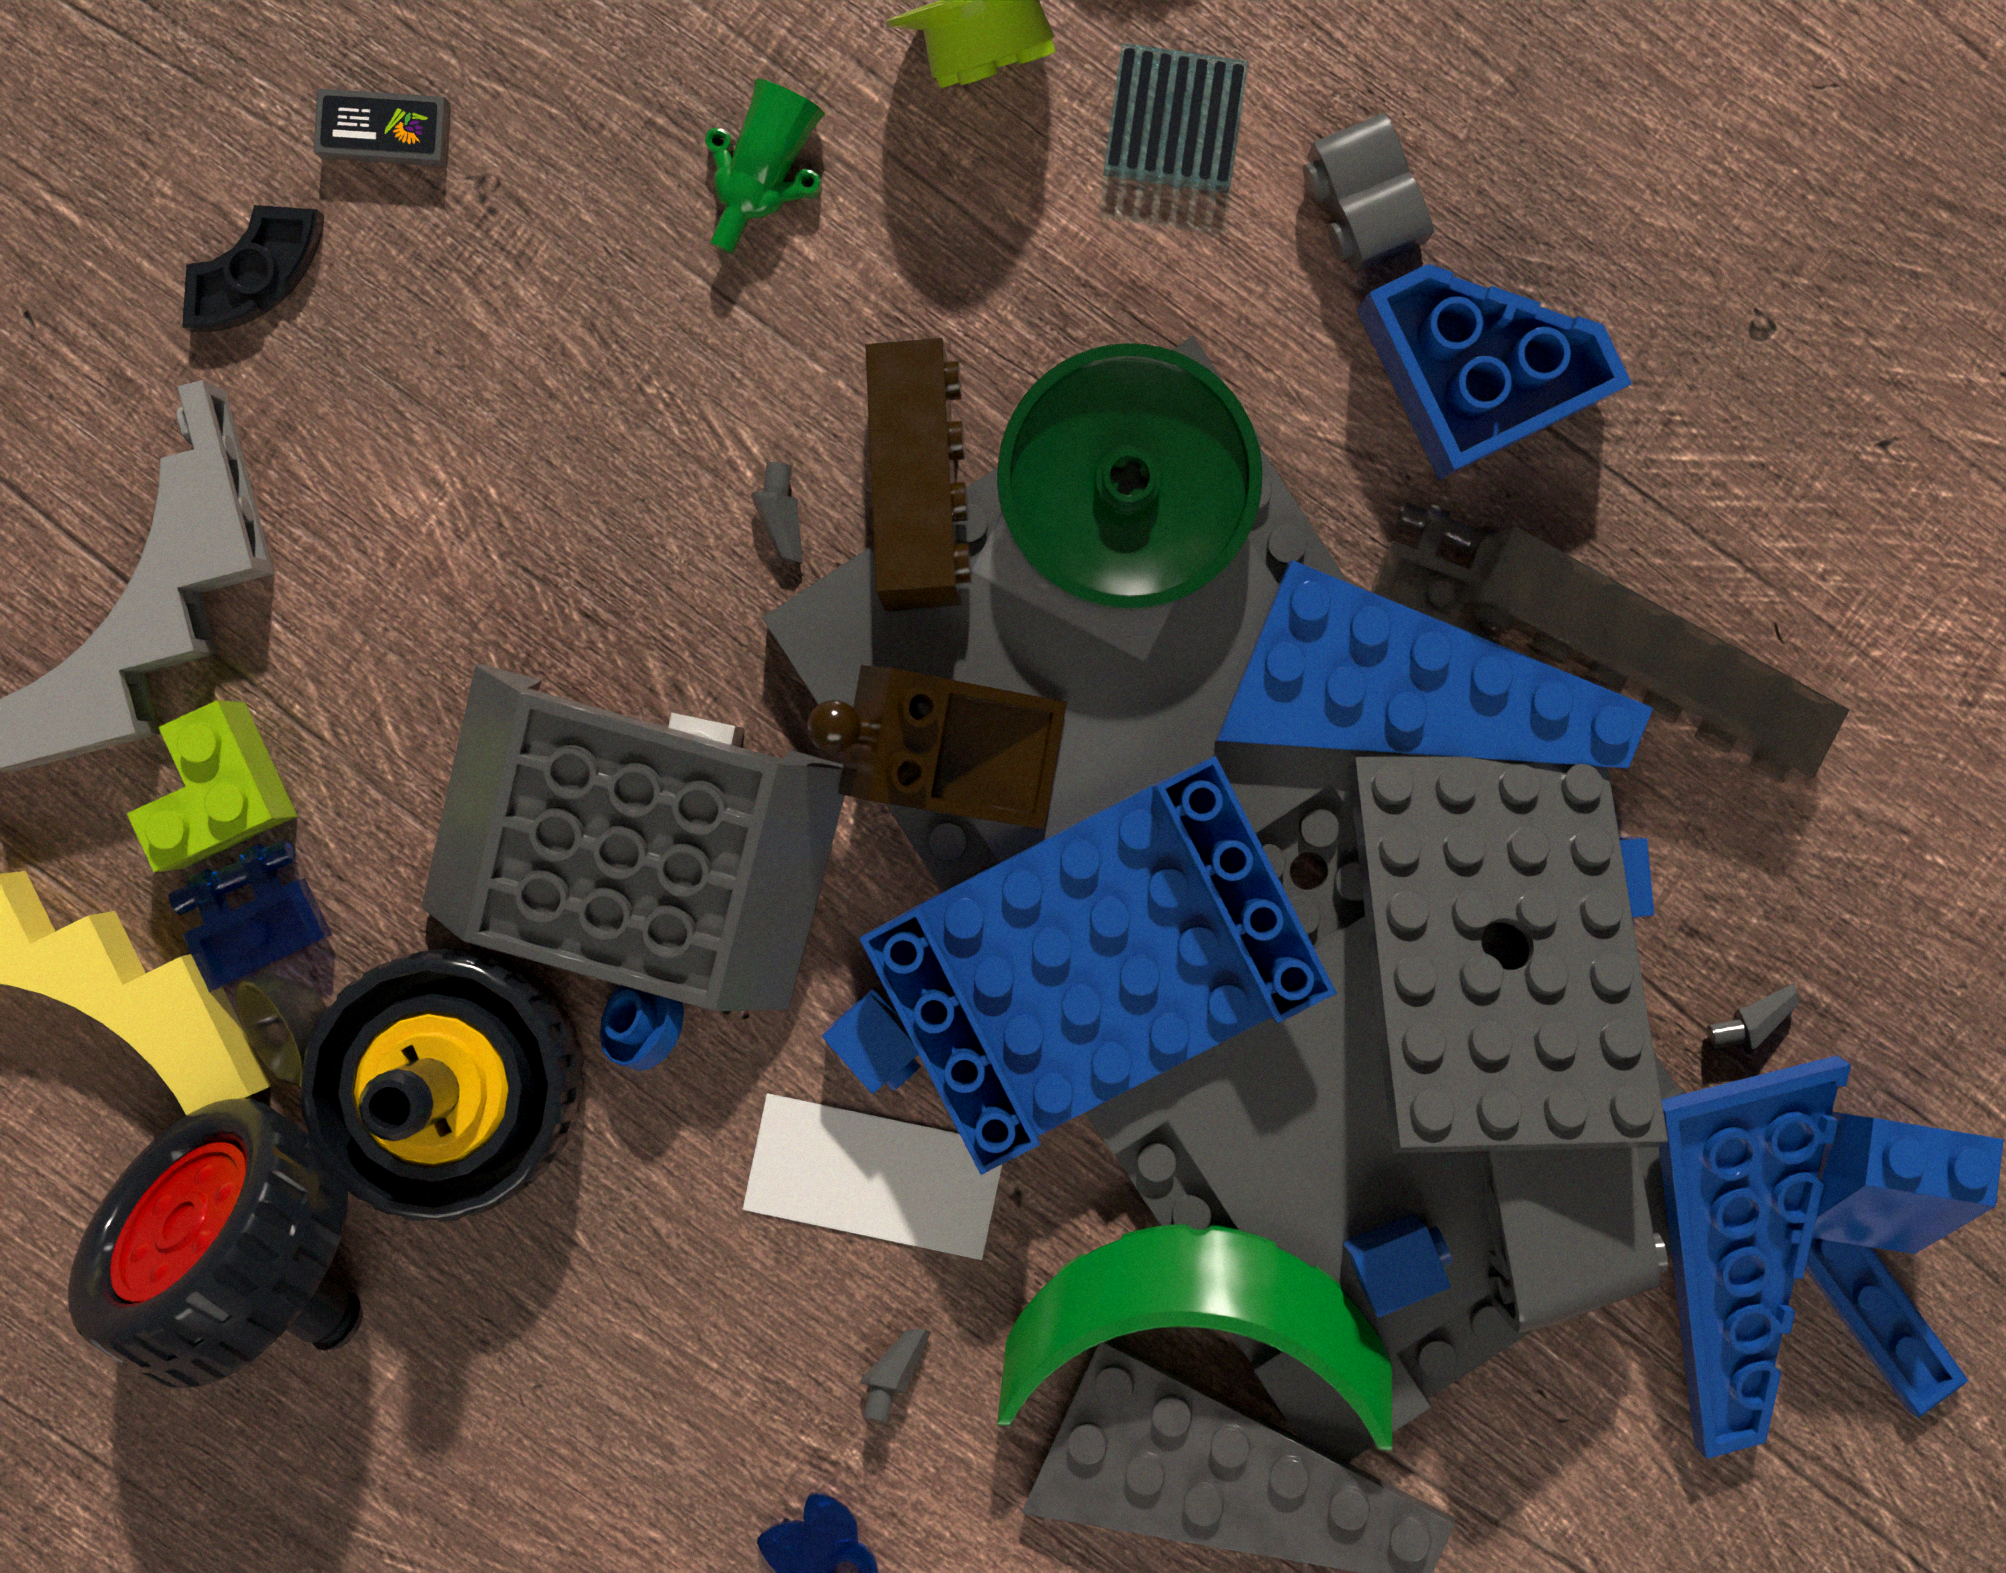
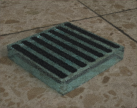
(1175, 118)

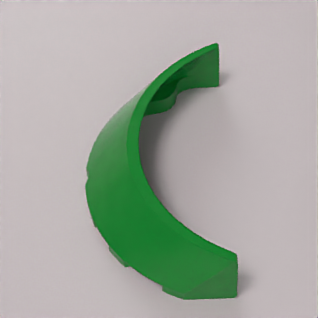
(1201, 1281)

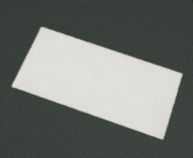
(870, 1177)

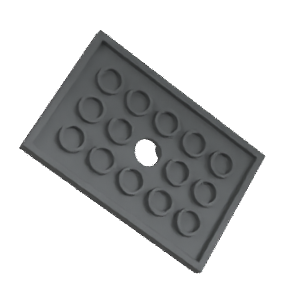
(1482, 1049)

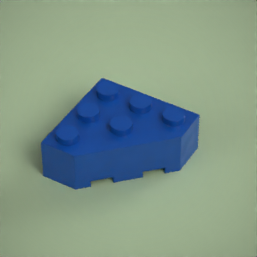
(1484, 363)

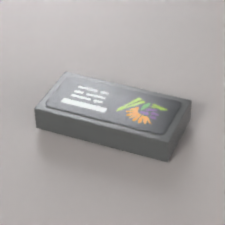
(381, 127)

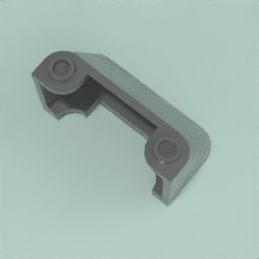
(1567, 1232)

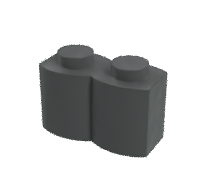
(1368, 193)

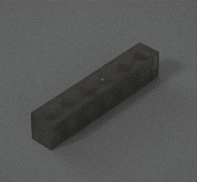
(1653, 655)

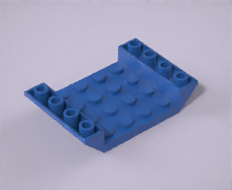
(1096, 961)

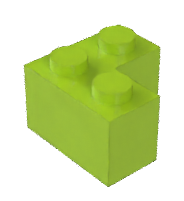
(226, 794)

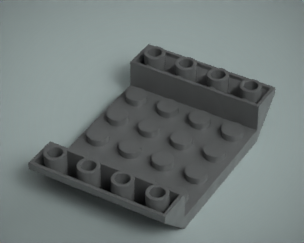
(630, 848)

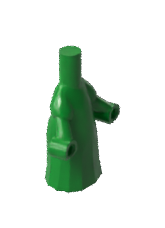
(765, 150)

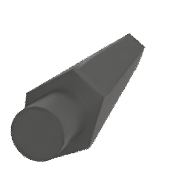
(779, 512)
(1754, 1021)
(893, 1373)

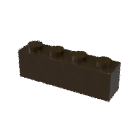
(915, 476)

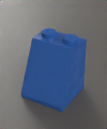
(1903, 1183)

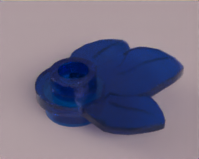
(818, 1542)

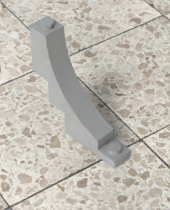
(199, 541)

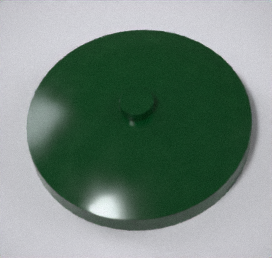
(1129, 476)

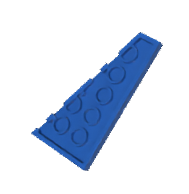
(1384, 678)
(1740, 1233)

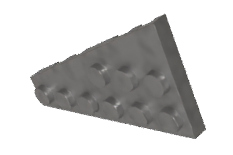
(1193, 1468)

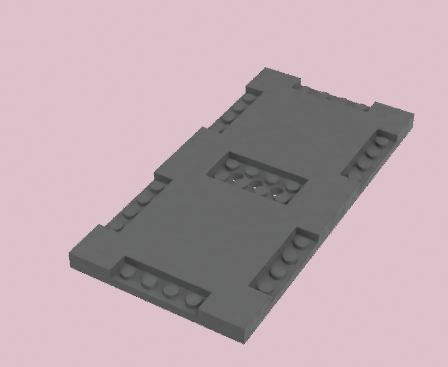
(1288, 1117)

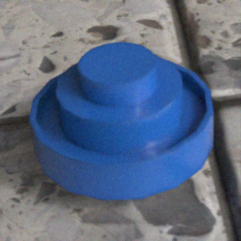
(640, 1028)

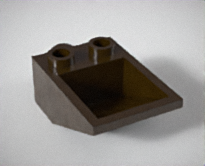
(944, 745)

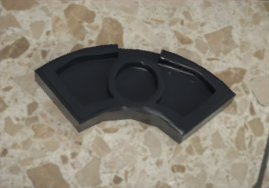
(255, 272)

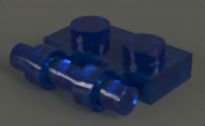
(254, 934)

